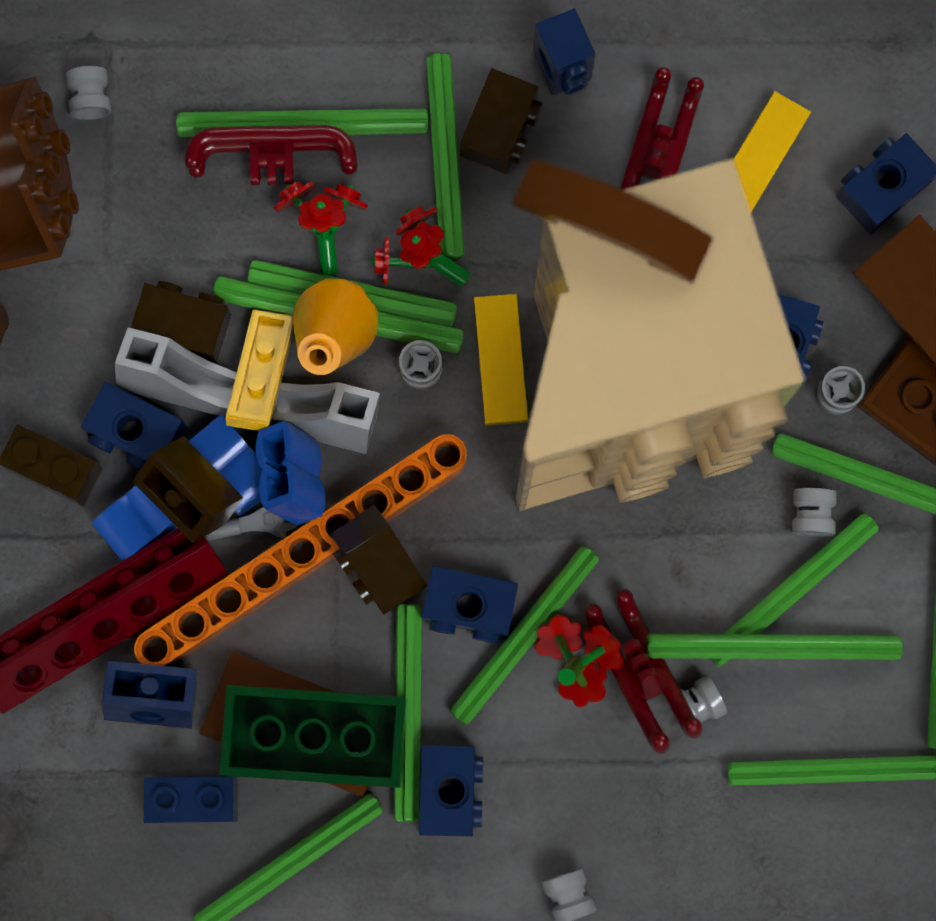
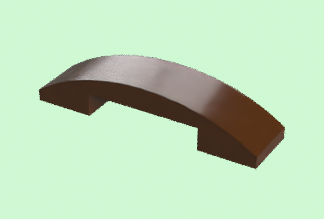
(613, 217)

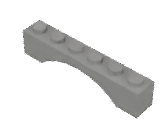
(170, 373)

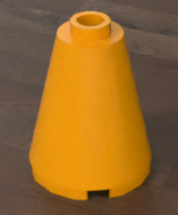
(333, 325)

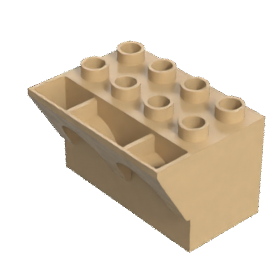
(656, 365)

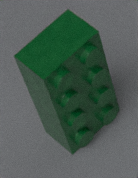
(313, 736)

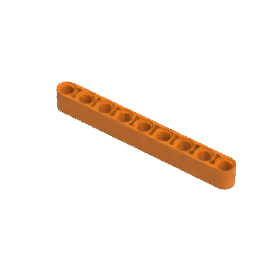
(280, 554)

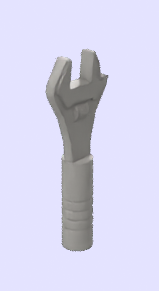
(258, 521)

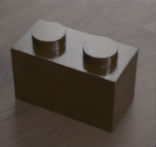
(500, 121)
(188, 320)
(50, 465)
(187, 489)
(378, 560)

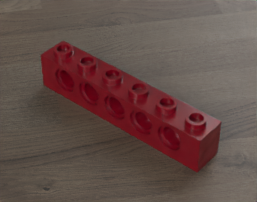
(104, 614)

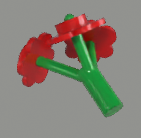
(321, 215)
(420, 248)
(579, 676)

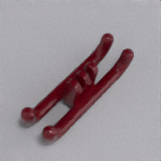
(270, 148)
(659, 148)
(646, 677)

